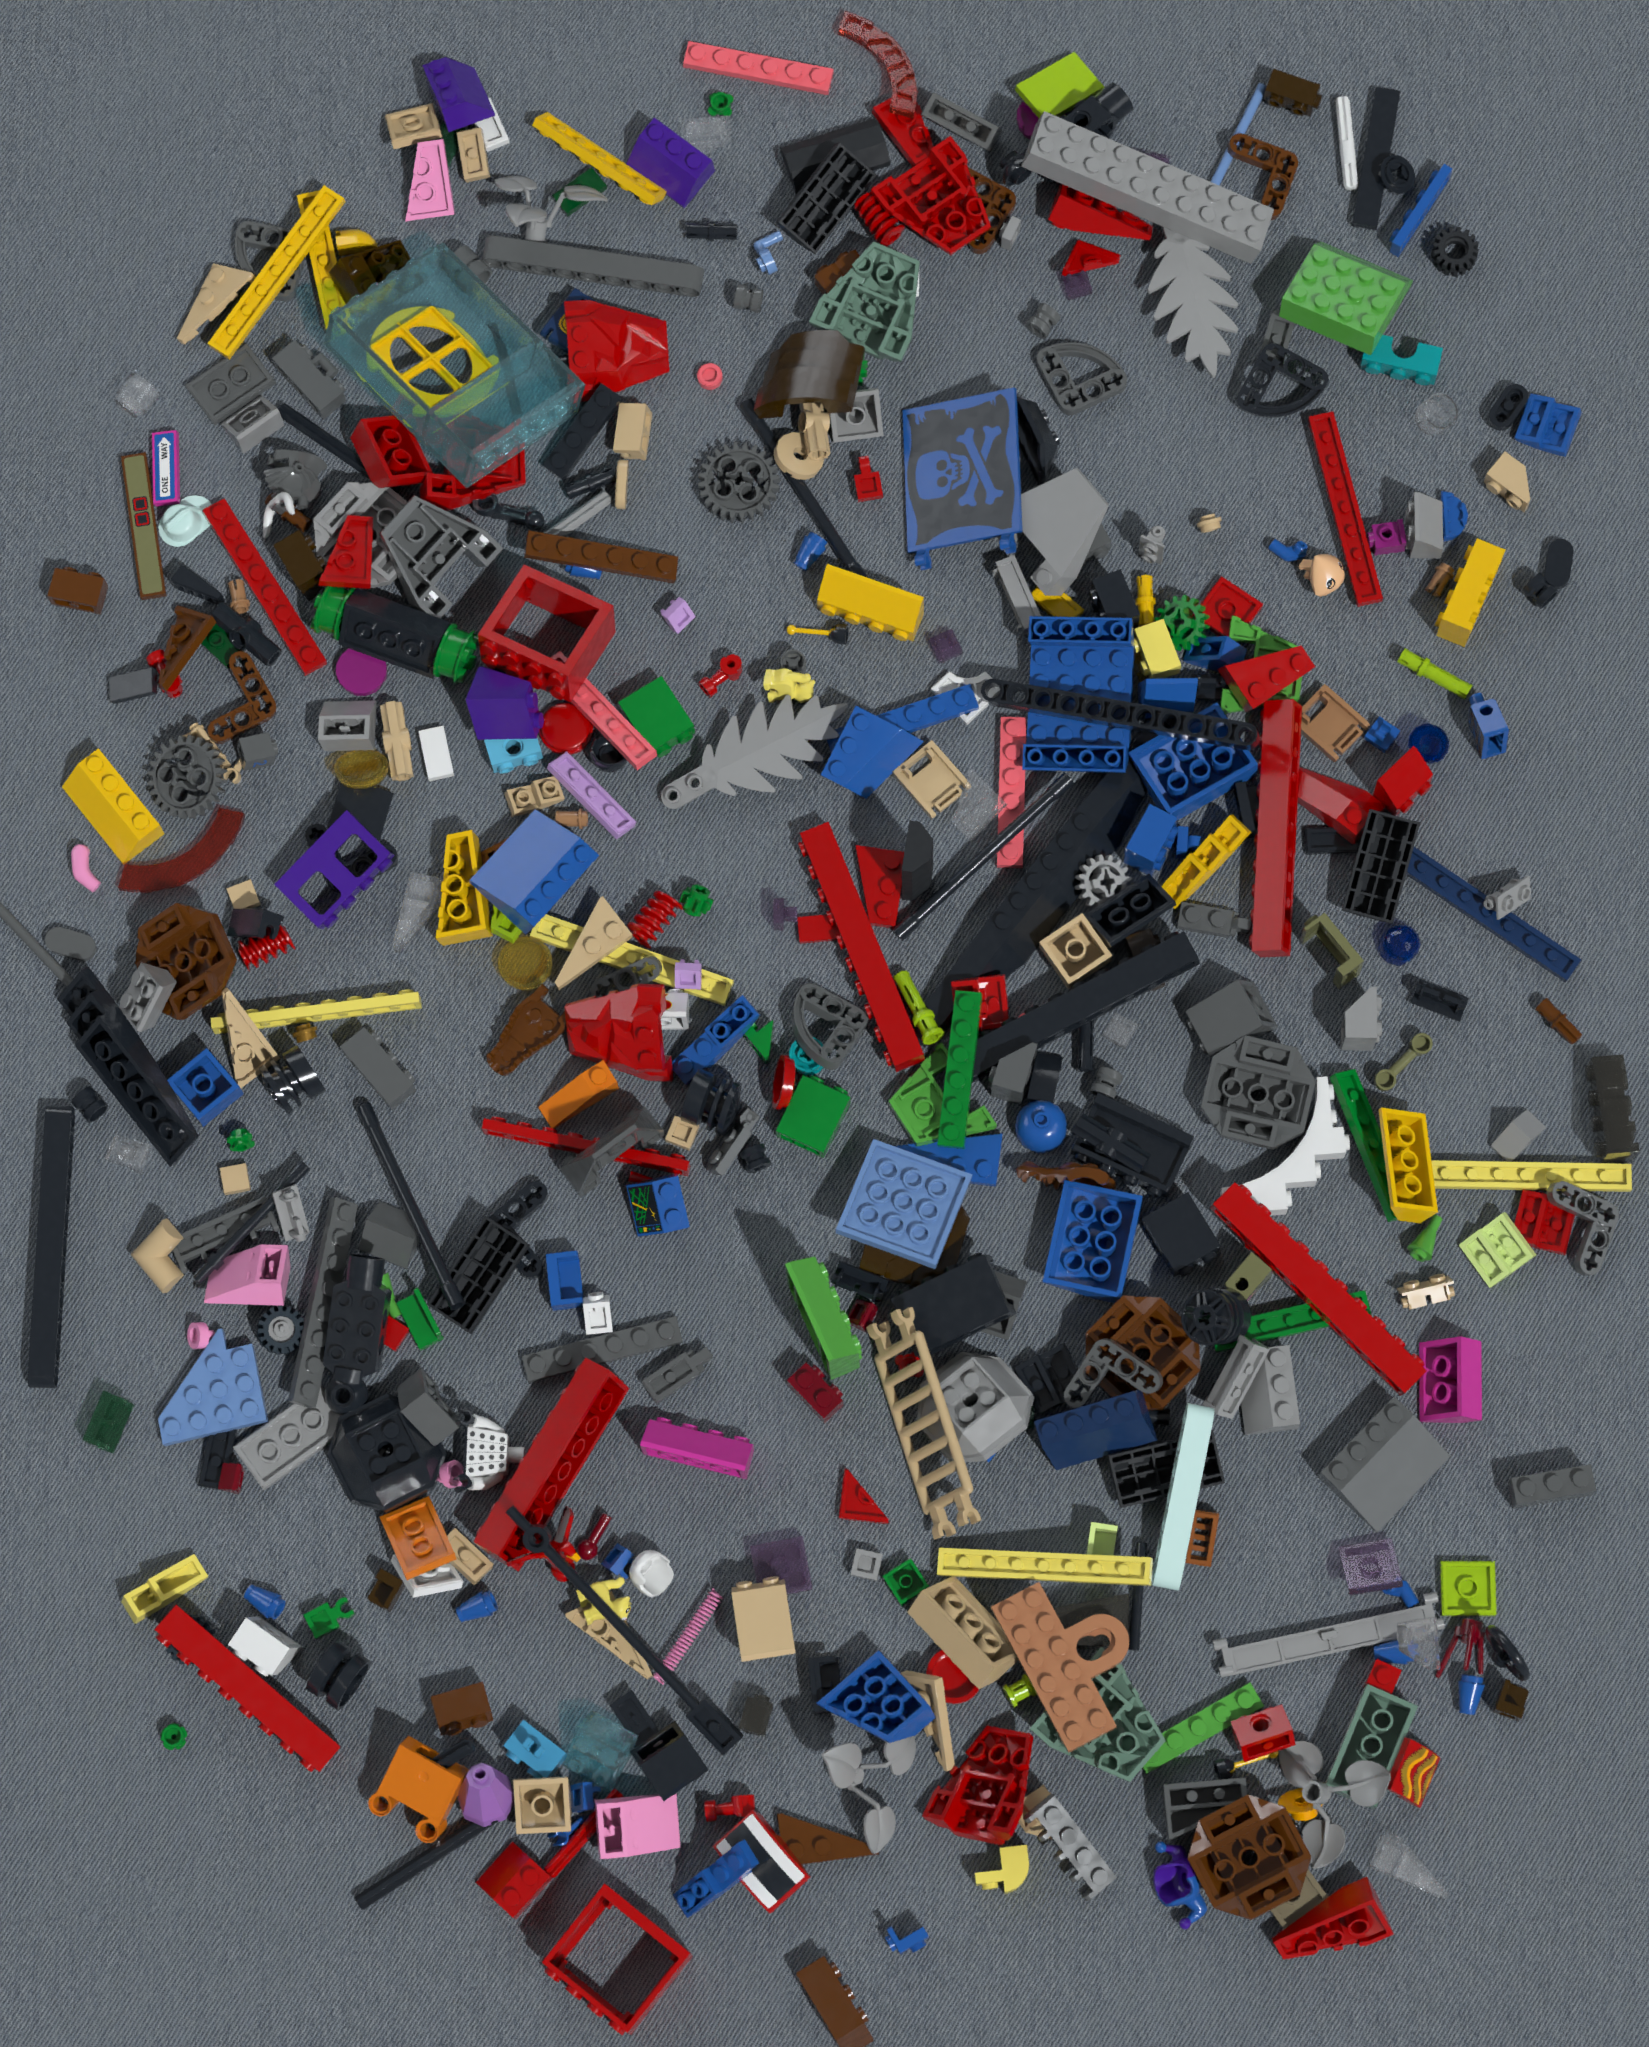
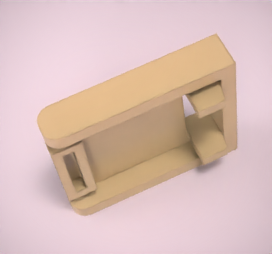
(935, 784)

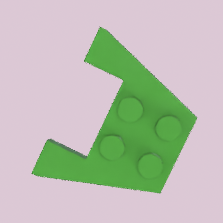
(1264, 645)
(920, 1103)

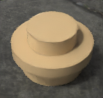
(1209, 523)

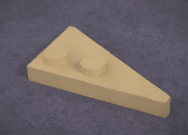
(215, 294)
(610, 1638)
(932, 1691)

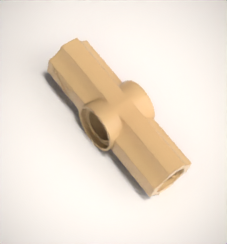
(815, 426)
(396, 741)

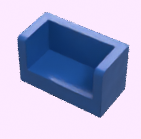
(564, 1280)

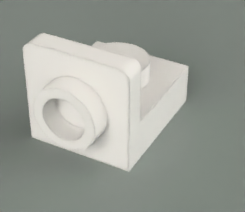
(597, 1313)

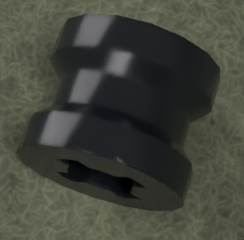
(755, 1158)

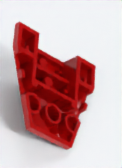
(937, 198)
(613, 346)
(622, 1031)
(987, 1790)

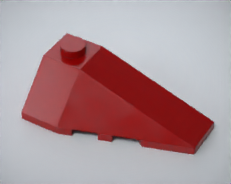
(1088, 214)
(1336, 803)
(1342, 1919)

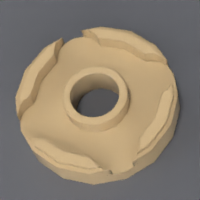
(786, 461)

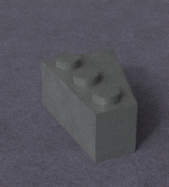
(1195, 1800)

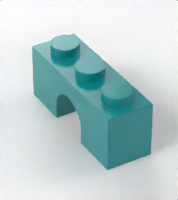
(1420, 367)

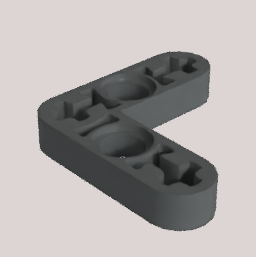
(1595, 1223)
(1104, 1364)

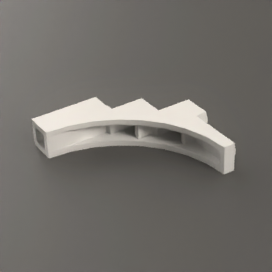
(1299, 1169)

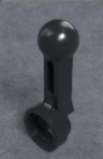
(533, 519)

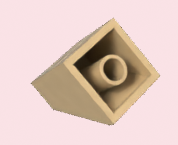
(763, 1619)

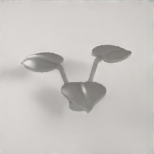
(536, 216)
(846, 1771)
(1366, 1785)

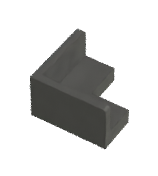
(425, 1409)

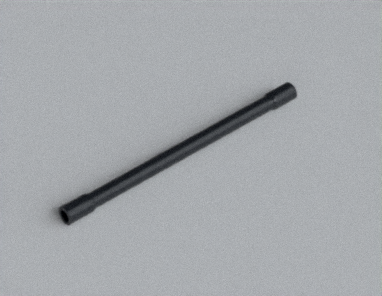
(804, 493)
(1052, 793)
(447, 1284)

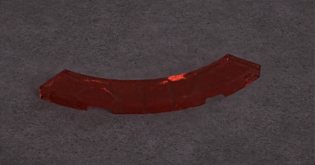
(891, 57)
(190, 864)

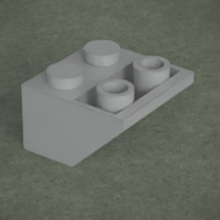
(1425, 527)
(347, 725)
(146, 996)
(1360, 1024)

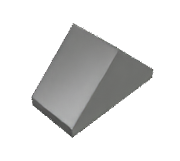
(1518, 1136)

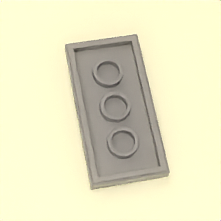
(287, 1441)

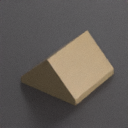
(542, 1805)

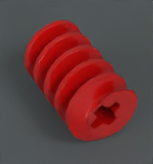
(878, 220)
(652, 917)
(262, 947)

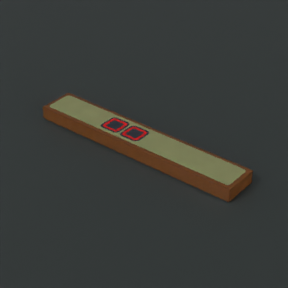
(143, 526)

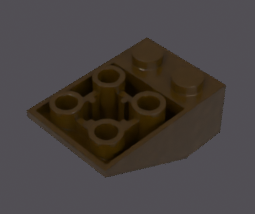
(359, 271)

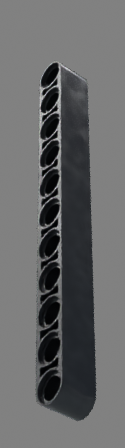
(1129, 722)
(51, 1247)

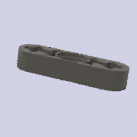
(640, 964)

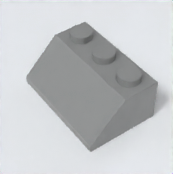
(1272, 1397)

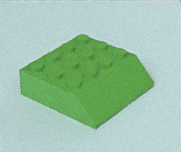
(1344, 297)
(823, 1316)

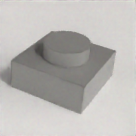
(1010, 232)
(866, 1564)

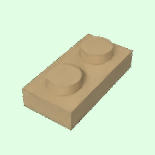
(473, 154)
(469, 1560)

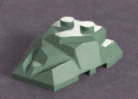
(873, 303)
(1126, 1747)

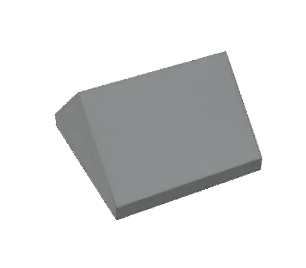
(862, 422)
(253, 423)

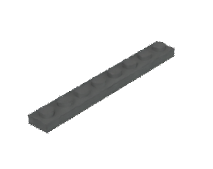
(328, 1272)

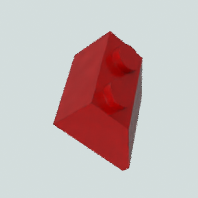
(1404, 782)
(513, 1880)

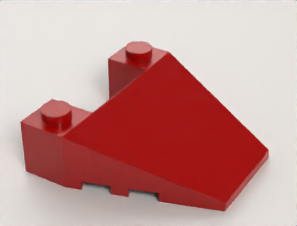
(449, 493)

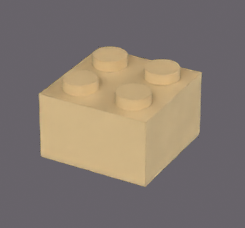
(1075, 951)

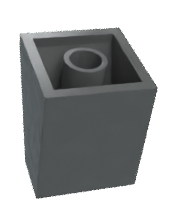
(1230, 1016)

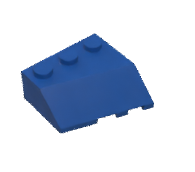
(868, 753)
(879, 1701)

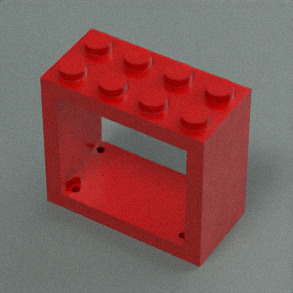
(564, 601)
(556, 1960)

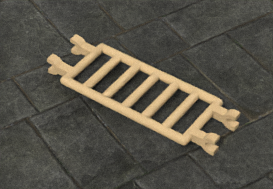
(959, 1495)

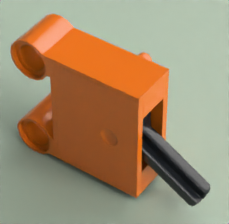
(423, 1782)

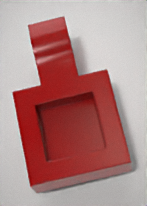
(867, 483)

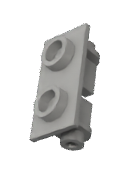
(1151, 547)
(1509, 897)
(291, 1213)

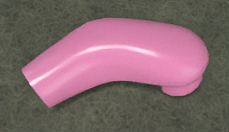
(81, 868)

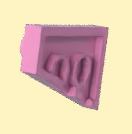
(431, 184)

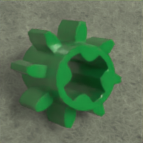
(696, 900)

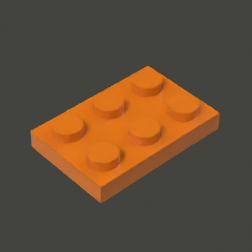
(418, 1538)

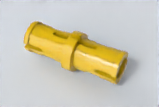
(1145, 599)

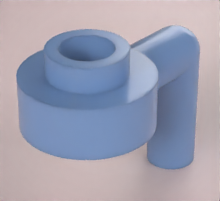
(765, 261)

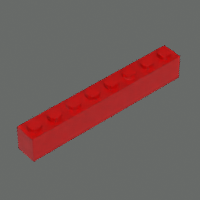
(247, 1688)

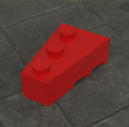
(1264, 676)

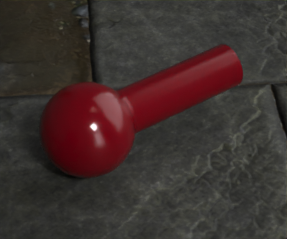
(587, 1548)

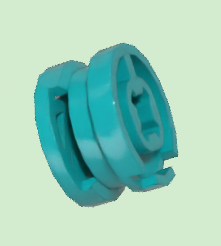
(803, 1063)

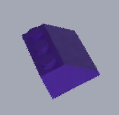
(457, 93)
(670, 162)

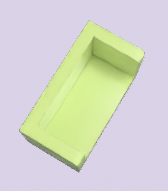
(1101, 1539)

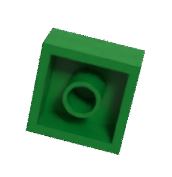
(905, 1582)

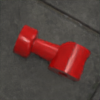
(157, 660)
(729, 669)
(739, 1806)

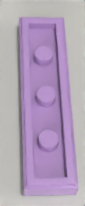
(591, 795)

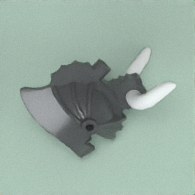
(291, 482)

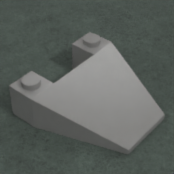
(1061, 524)

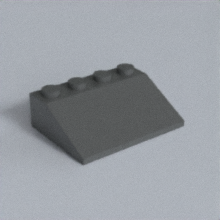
(1384, 1465)

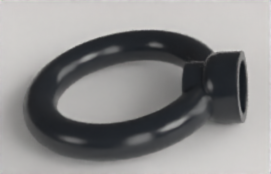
(1501, 1642)

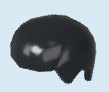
(606, 756)

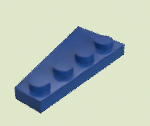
(978, 1158)

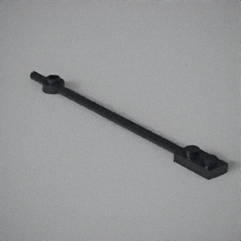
(703, 1714)

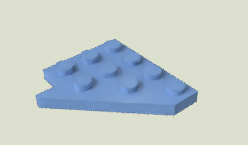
(216, 1395)

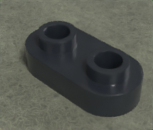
(1506, 408)

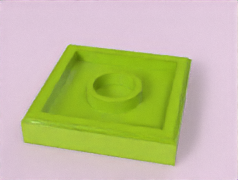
(1468, 1588)

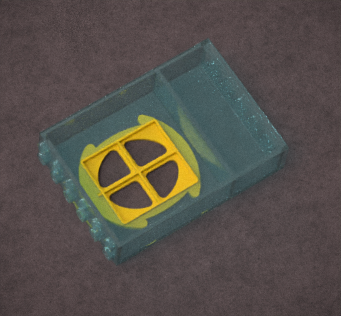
(515, 381)

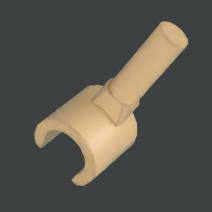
(237, 768)

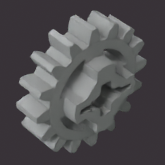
(1101, 871)

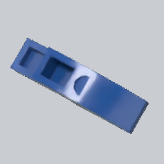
(716, 1040)
(716, 1879)

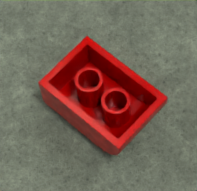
(389, 452)

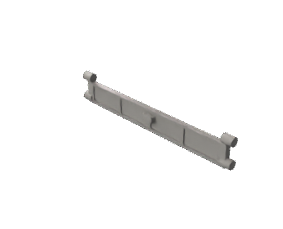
(1320, 1640)

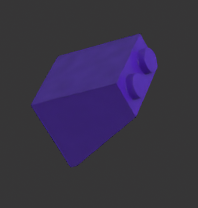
(503, 706)

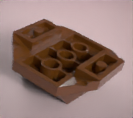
(194, 952)
(1150, 1326)
(1245, 1826)

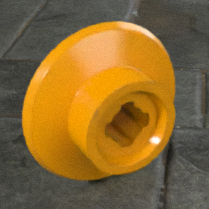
(1297, 1805)

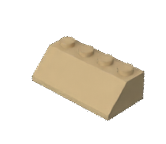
(964, 1631)

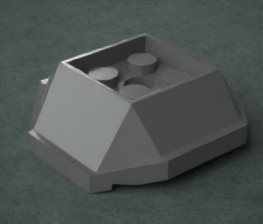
(1263, 1067)

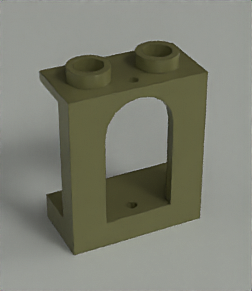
(1337, 945)

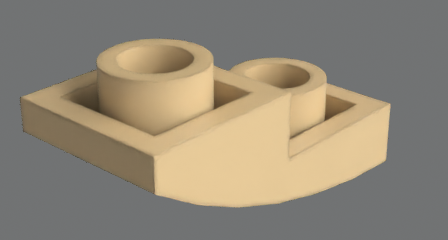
(536, 796)

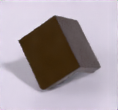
(386, 1590)
(1511, 1701)

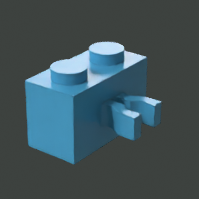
(534, 1750)

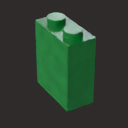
(658, 716)
(813, 1115)

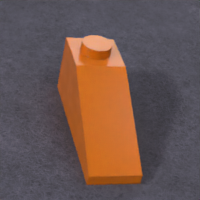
(579, 1094)

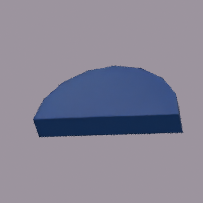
(1454, 516)

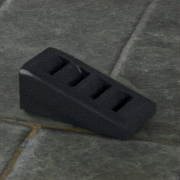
(191, 583)

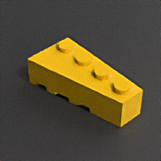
(1470, 592)
(463, 908)

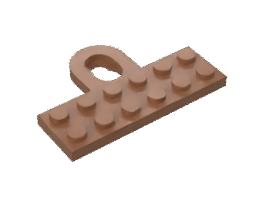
(1055, 1667)

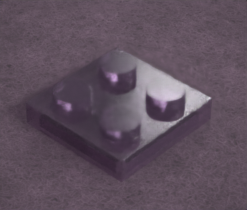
(784, 1560)
(1370, 1566)

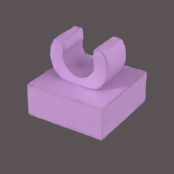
(678, 615)
(688, 975)

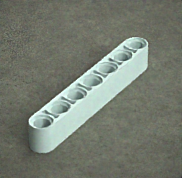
(1182, 1496)

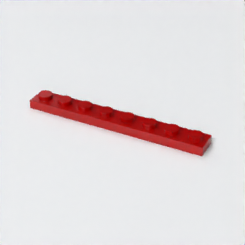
(1345, 509)
(264, 587)
(575, 1143)

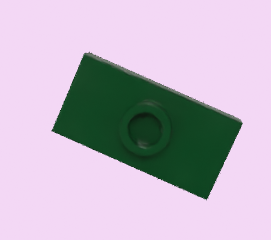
(588, 178)
(219, 645)

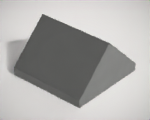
(389, 1235)

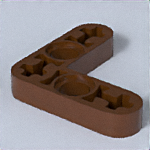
(1273, 165)
(992, 200)
(250, 708)

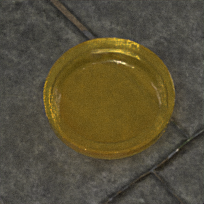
(361, 768)
(525, 963)

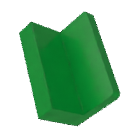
(419, 1320)

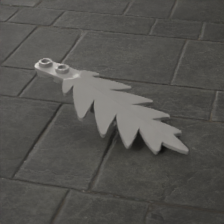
(1195, 296)
(759, 750)

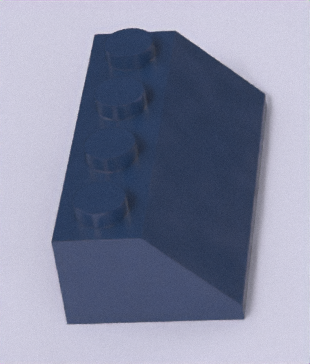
(1096, 1430)

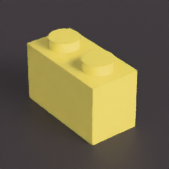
(1156, 650)

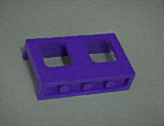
(322, 859)

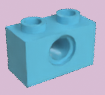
(504, 762)

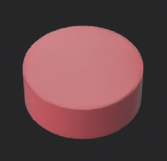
(709, 376)

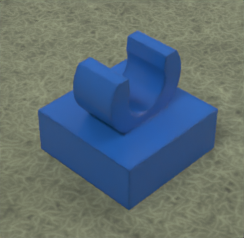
(1382, 734)
(1185, 842)
(617, 1560)
(582, 1797)

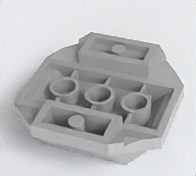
(360, 500)
(994, 1420)

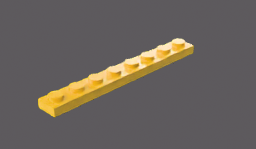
(276, 272)

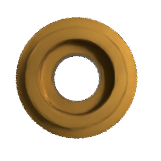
(304, 1033)

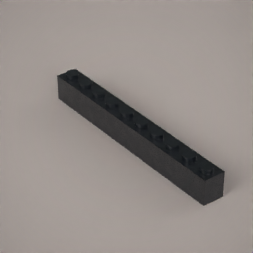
(1086, 1001)

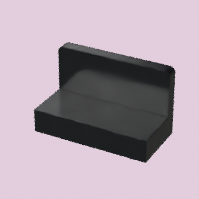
(1247, 804)

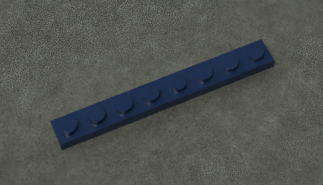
(1508, 928)

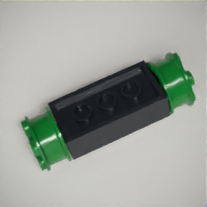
(395, 633)

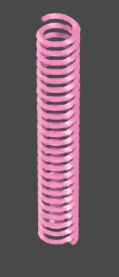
(688, 1630)

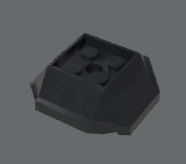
(379, 1480)

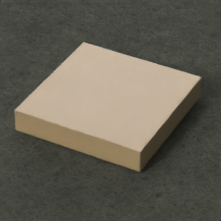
(413, 126)

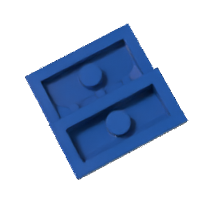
(1548, 425)

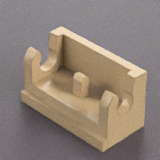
(632, 430)

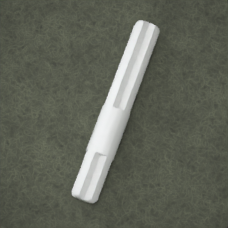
(1346, 143)

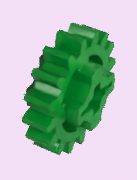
(1180, 611)

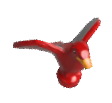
(559, 1543)

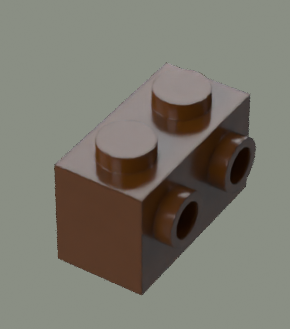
(78, 590)
(462, 1709)

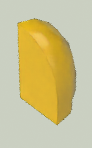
(353, 241)

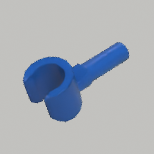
(563, 1837)

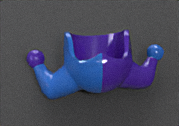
(1178, 1883)

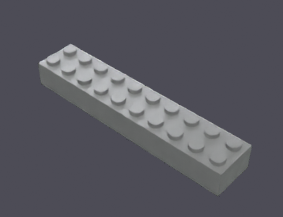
(1147, 187)

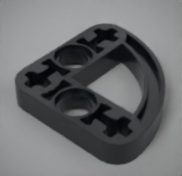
(1270, 369)

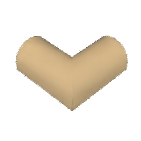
(154, 1259)

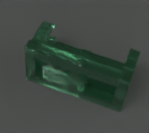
(108, 1422)

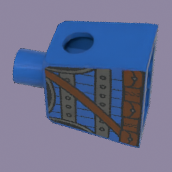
(1487, 726)

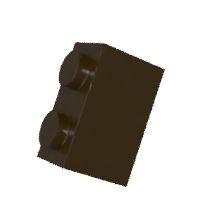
(301, 562)

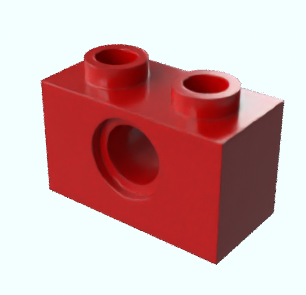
(1275, 1733)

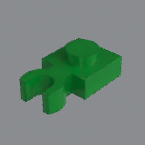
(324, 1618)

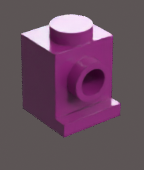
(1383, 545)

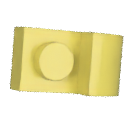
(1013, 1873)

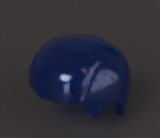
(1430, 741)
(1399, 944)

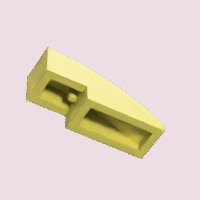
(163, 1588)

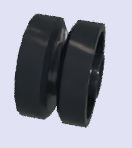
(338, 1675)

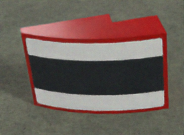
(778, 1868)

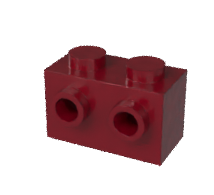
(815, 1392)

